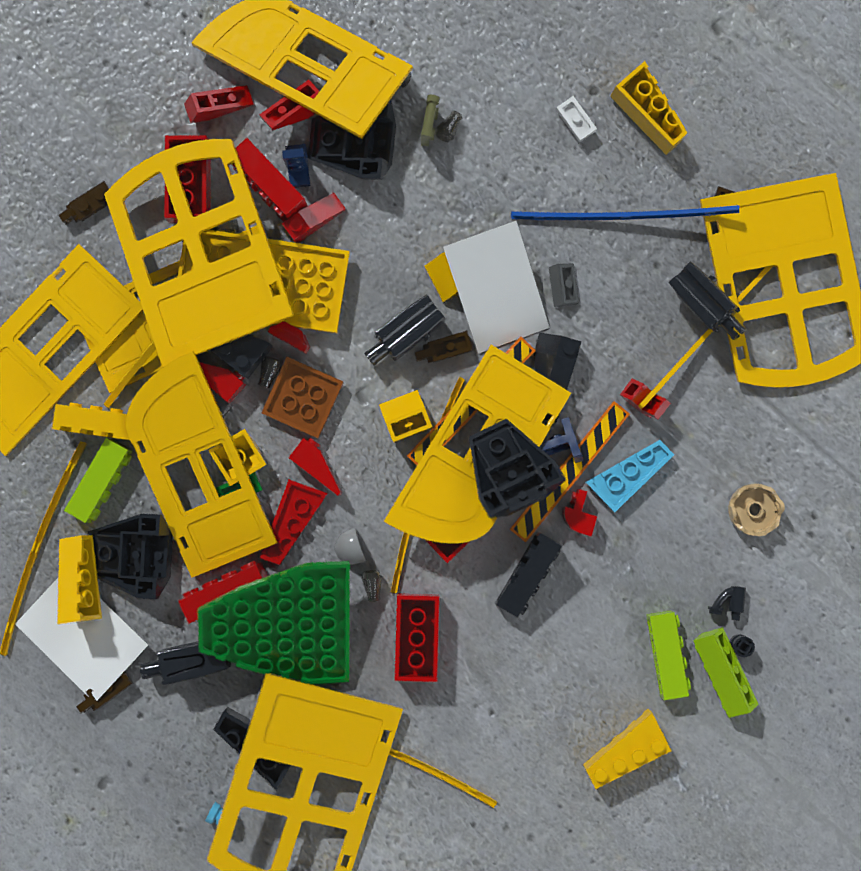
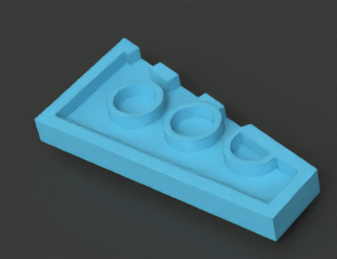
(628, 476)

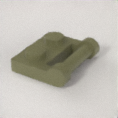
(431, 114)

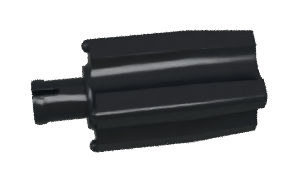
(707, 300)
(406, 330)
(182, 664)

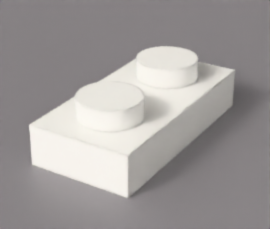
(576, 119)

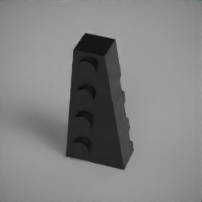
(244, 353)
(527, 575)
(233, 729)

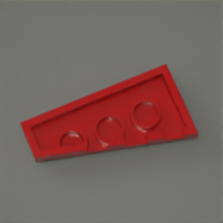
(292, 516)

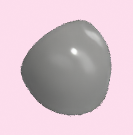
(348, 547)

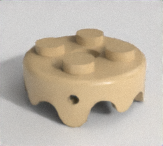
(770, 509)

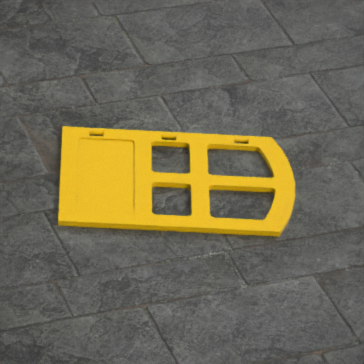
(776, 229)
(215, 298)
(320, 734)

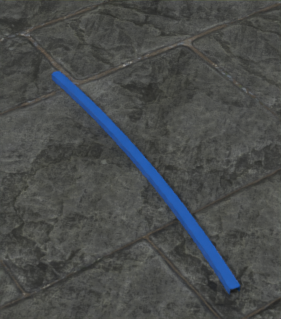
(626, 215)

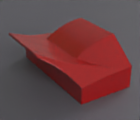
(290, 335)

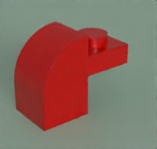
(636, 392)
(575, 518)

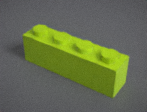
(98, 481)
(667, 655)
(725, 672)

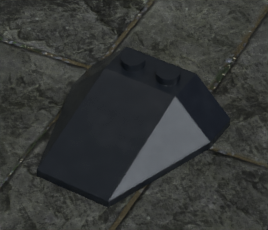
(346, 152)
(511, 470)
(135, 555)

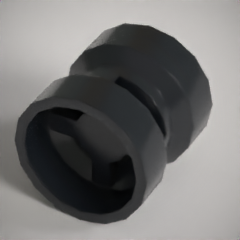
(738, 644)

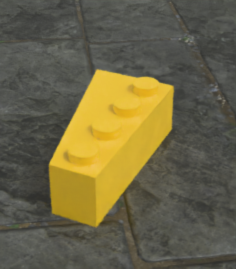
(649, 108)
(90, 421)
(77, 581)
(628, 751)

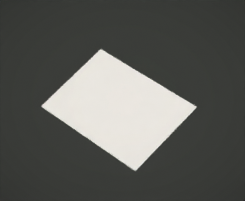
(496, 286)
(86, 651)

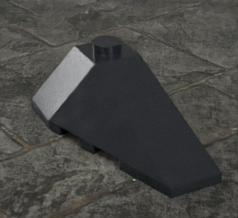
(556, 359)

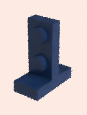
(297, 164)
(560, 443)

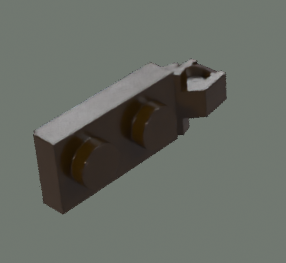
(86, 204)
(445, 348)
(115, 689)

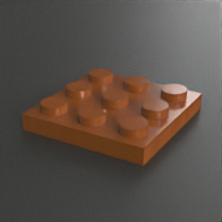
(302, 397)

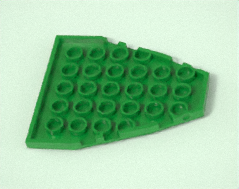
(284, 624)

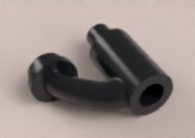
(736, 605)

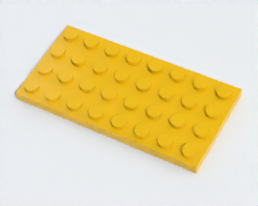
(310, 274)

